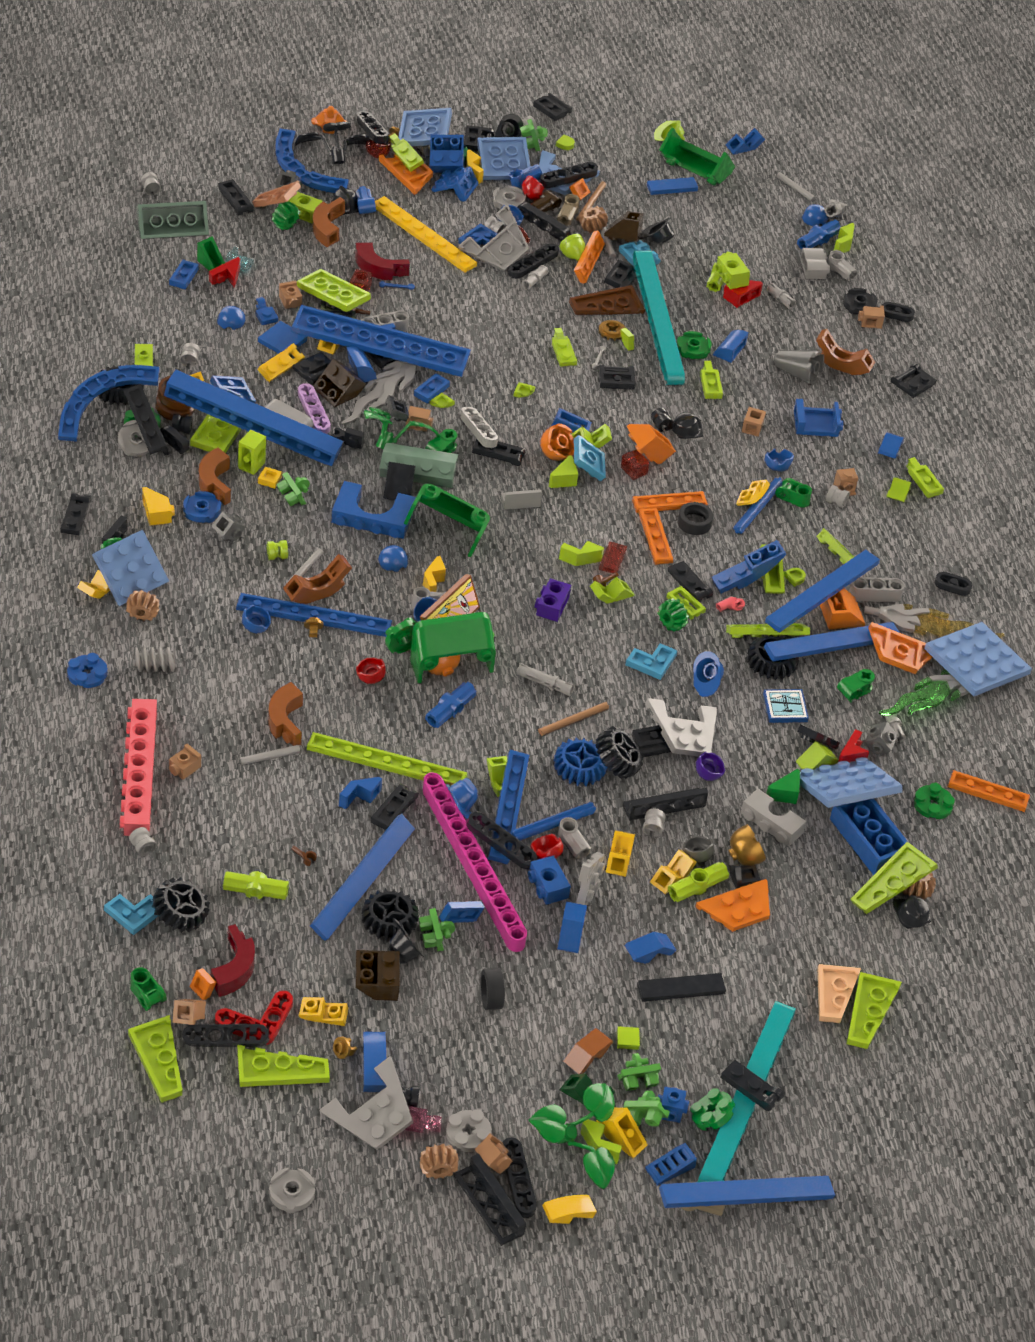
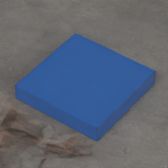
(280, 337)

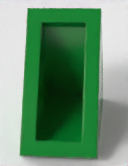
(209, 254)
(786, 788)

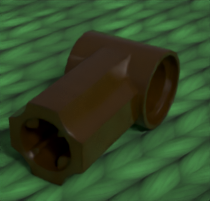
(547, 201)

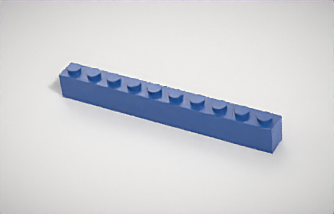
(253, 417)

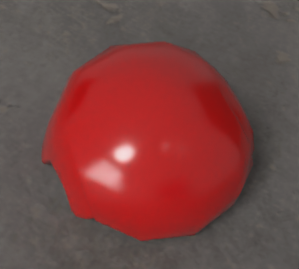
(532, 188)
(371, 670)
(547, 846)

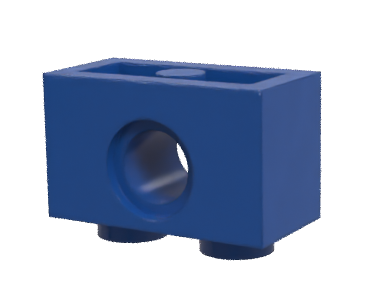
(549, 880)

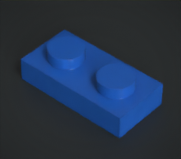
(184, 274)
(431, 388)
(462, 911)

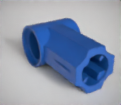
(518, 176)
(365, 201)

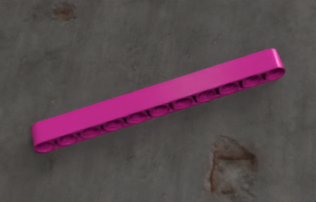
(475, 863)

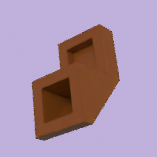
(584, 1051)

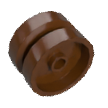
(167, 407)

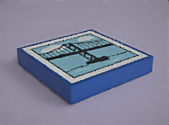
(785, 705)

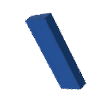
(672, 186)

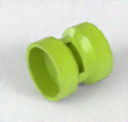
(273, 549)

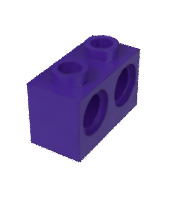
(553, 599)

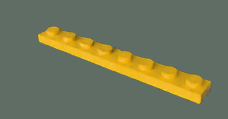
(425, 234)

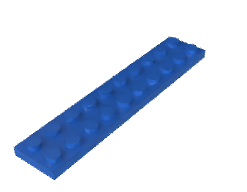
(381, 340)

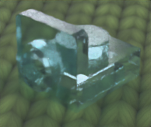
(245, 263)

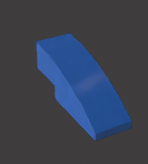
(373, 1054)

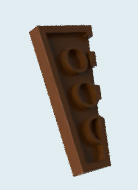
(608, 302)

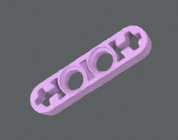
(313, 409)

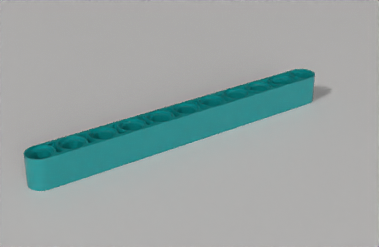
(658, 318)
(760, 1063)

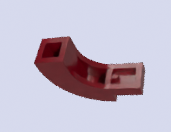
(378, 266)
(239, 970)

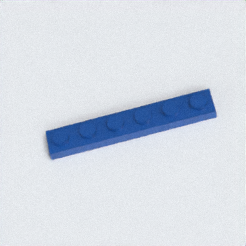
(510, 799)

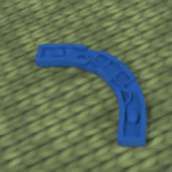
(286, 160)
(95, 386)

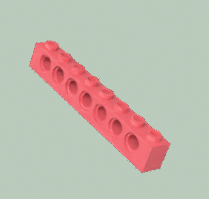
(140, 765)

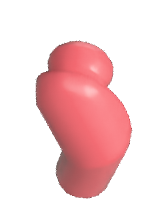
(731, 603)

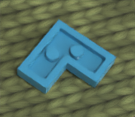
(654, 664)
(130, 916)

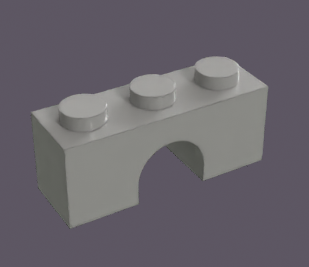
(784, 828)

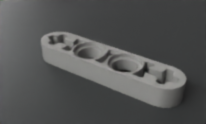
(479, 427)

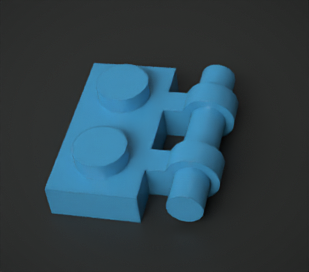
(628, 249)

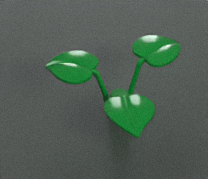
(386, 436)
(551, 1125)

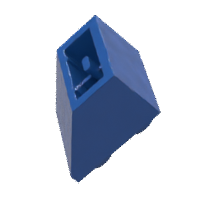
(446, 152)

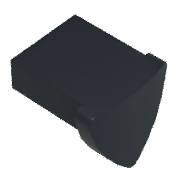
(744, 875)

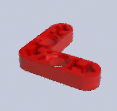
(272, 1009)

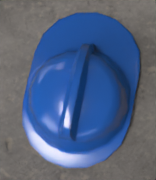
(707, 666)
(464, 795)

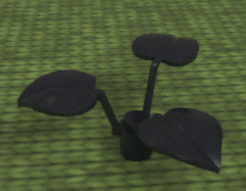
(337, 152)

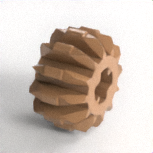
(593, 219)
(142, 605)
(922, 888)
(439, 1161)

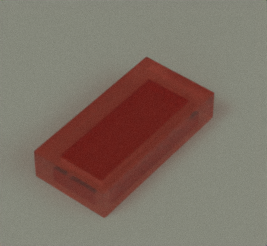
(613, 557)

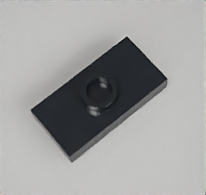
(117, 529)

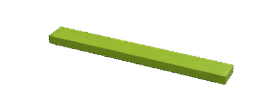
(381, 759)

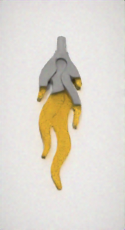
(919, 620)

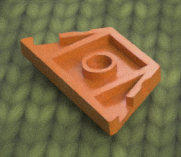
(412, 180)
(898, 649)
(740, 906)

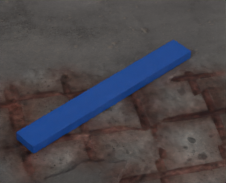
(822, 591)
(329, 617)
(822, 642)
(362, 877)
(746, 1191)

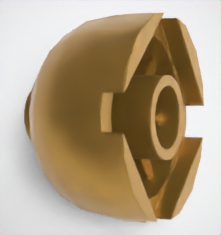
(745, 847)

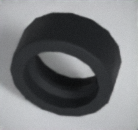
(692, 527)
(492, 988)

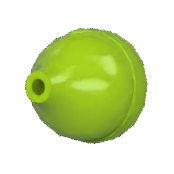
(573, 246)

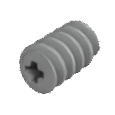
(155, 659)

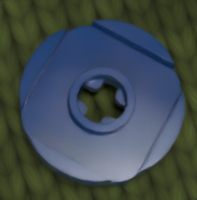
(192, 506)
(92, 662)

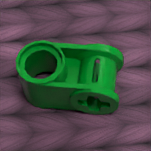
(446, 443)
(796, 492)
(857, 684)
(147, 991)

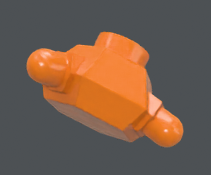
(326, 116)

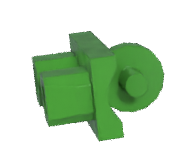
(539, 133)
(300, 485)
(435, 938)
(630, 1075)
(647, 1107)

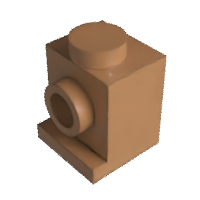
(290, 294)
(872, 317)
(420, 415)
(753, 421)
(846, 480)
(185, 762)
(188, 1011)
(494, 1153)

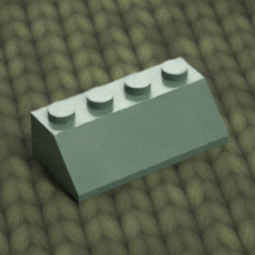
(172, 219)
(431, 465)

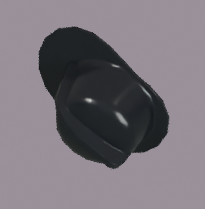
(509, 126)
(349, 197)
(658, 232)
(687, 426)
(912, 912)
(403, 943)

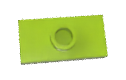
(144, 354)

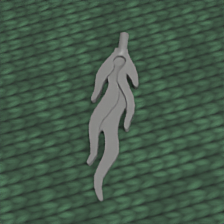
(386, 385)

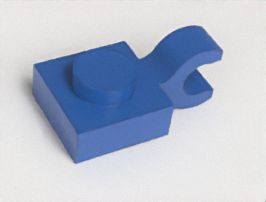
(265, 314)

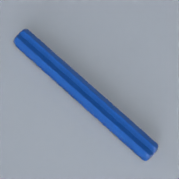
(757, 507)
(553, 821)

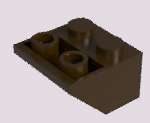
(626, 227)
(338, 384)
(378, 974)

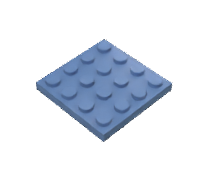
(978, 658)
(848, 782)

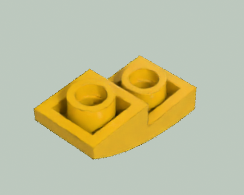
(754, 493)
(318, 1010)
(565, 1208)

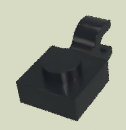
(351, 437)

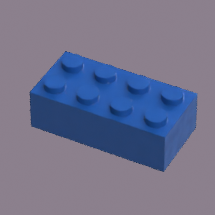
(868, 832)

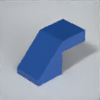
(750, 142)
(891, 445)
(364, 789)
(572, 927)
(648, 946)

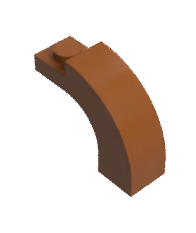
(323, 215)
(837, 358)
(210, 468)
(323, 585)
(281, 705)

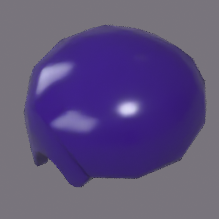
(710, 766)

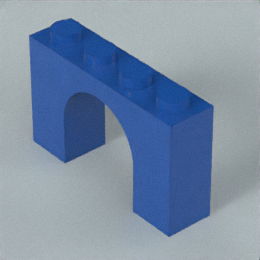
(390, 523)

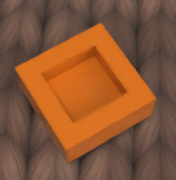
(580, 189)
(202, 984)

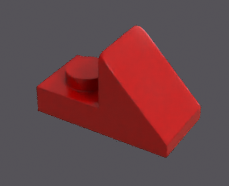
(228, 270)
(853, 748)

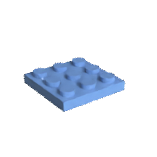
(420, 124)
(502, 156)
(130, 567)

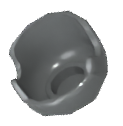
(699, 848)

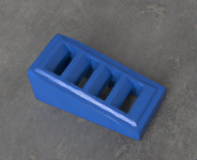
(568, 419)
(684, 1166)

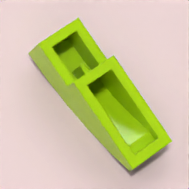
(774, 579)

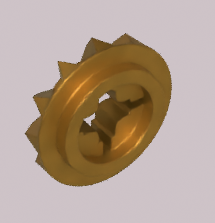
(611, 325)

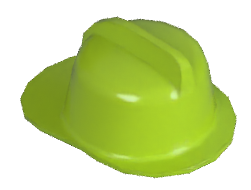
(662, 130)

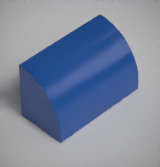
(731, 345)
(360, 364)

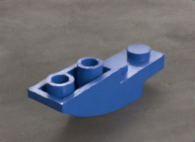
(755, 566)

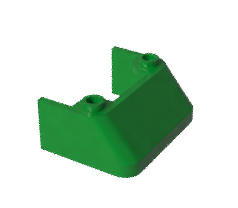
(696, 159)
(453, 508)
(451, 637)

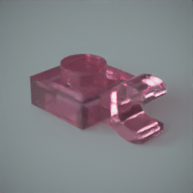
(422, 1120)

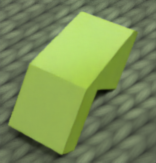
(845, 238)
(597, 438)
(899, 489)
(587, 554)
(613, 592)
(496, 770)
(593, 1134)

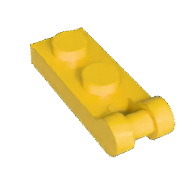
(280, 363)

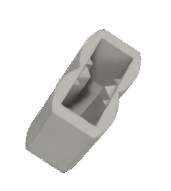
(814, 263)

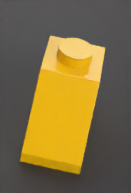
(157, 507)
(624, 1131)

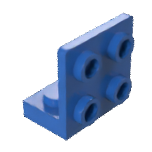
(461, 179)

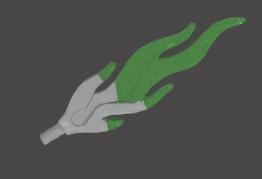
(934, 694)

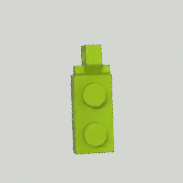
(405, 153)
(563, 349)
(711, 382)
(924, 478)
(834, 546)

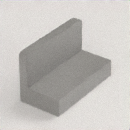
(521, 499)

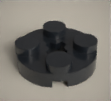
(852, 299)

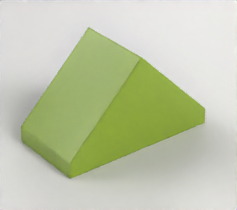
(564, 475)
(816, 756)

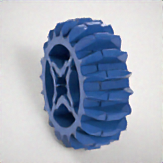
(569, 766)

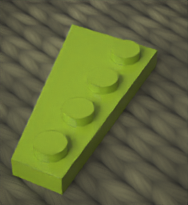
(758, 630)
(896, 875)
(870, 1006)
(158, 1055)
(268, 1068)

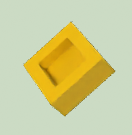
(269, 477)

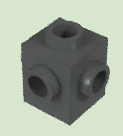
(285, 177)
(229, 526)
(881, 738)

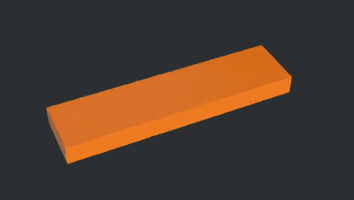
(589, 257)
(667, 501)
(655, 536)
(988, 791)

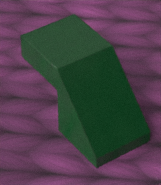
(576, 1086)

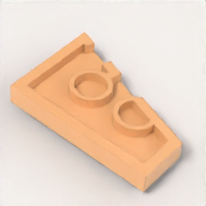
(835, 990)

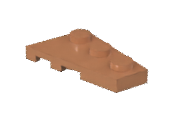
(277, 195)

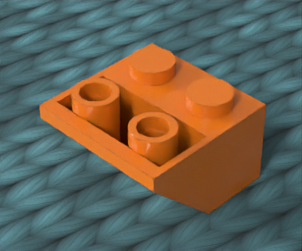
(651, 442)
(842, 611)

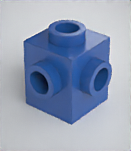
(674, 1101)

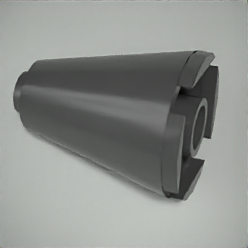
(801, 364)

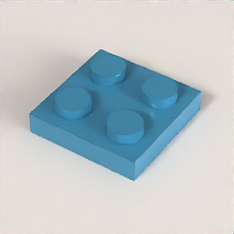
(589, 458)

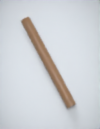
(593, 198)
(574, 718)

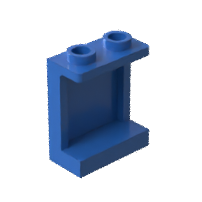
(817, 420)

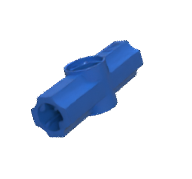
(819, 235)
(450, 704)

